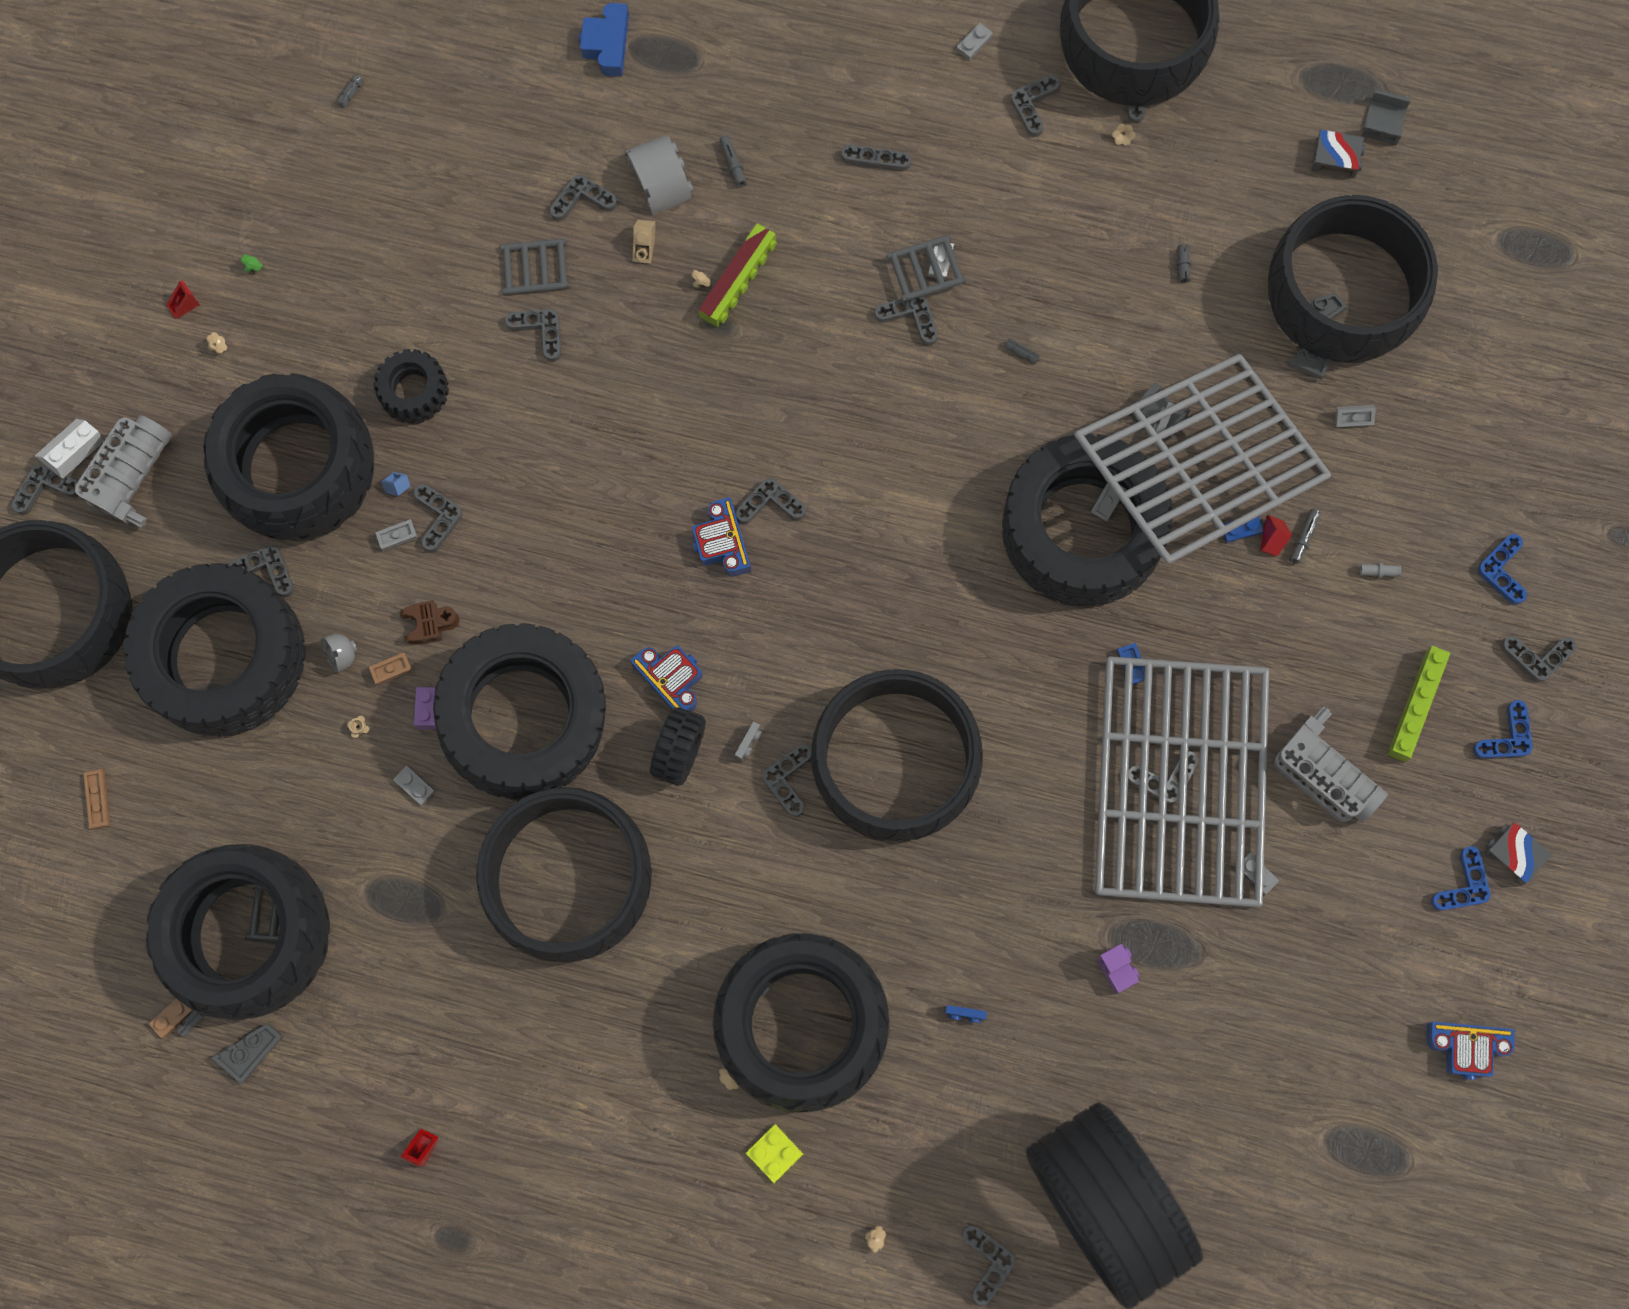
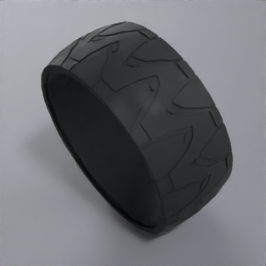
(1135, 82)
(1379, 223)
(110, 619)
(897, 682)
(506, 829)

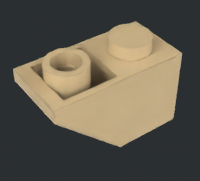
(643, 241)

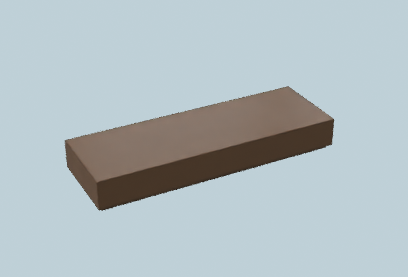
(96, 799)

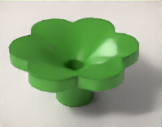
(251, 263)

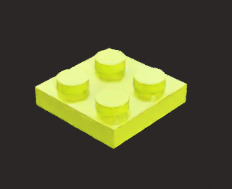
(774, 1153)

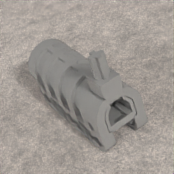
(124, 468)
(1328, 773)

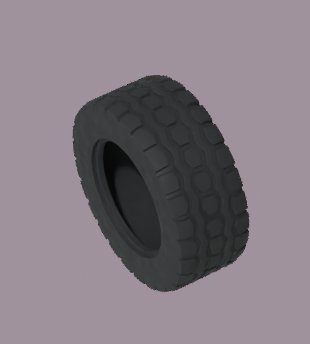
(1048, 566)
(173, 609)
(505, 651)

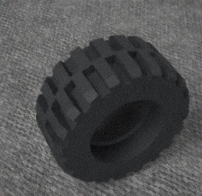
(404, 365)
(677, 746)

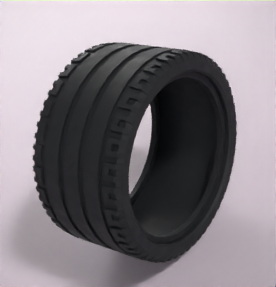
(1115, 1204)

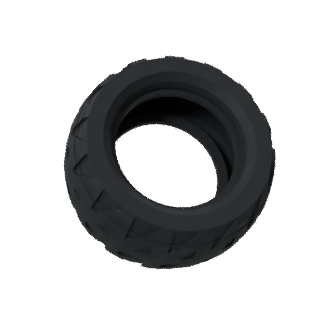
(257, 411)
(177, 922)
(753, 975)

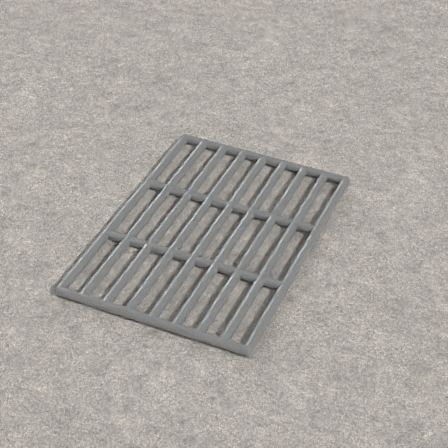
(1189, 484)
(1201, 820)

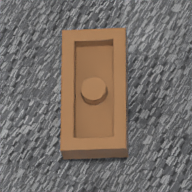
(390, 668)
(170, 1018)

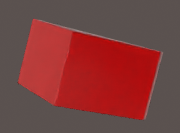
(181, 300)
(1274, 536)
(420, 1148)

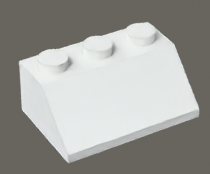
(70, 447)

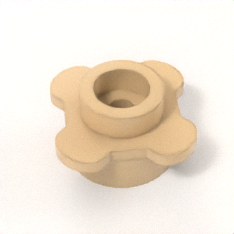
(352, 724)

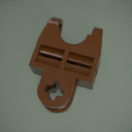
(429, 622)

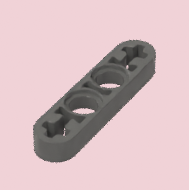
(876, 155)

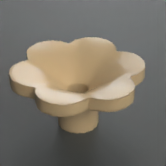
(1123, 134)
(700, 279)
(216, 343)
(726, 1079)
(876, 1238)

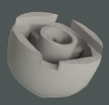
(339, 651)

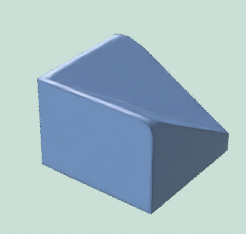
(395, 483)

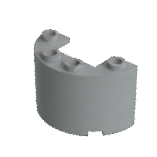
(660, 173)

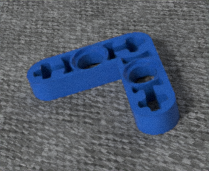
(1497, 572)
(1515, 737)
(1472, 885)

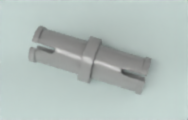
(1380, 570)

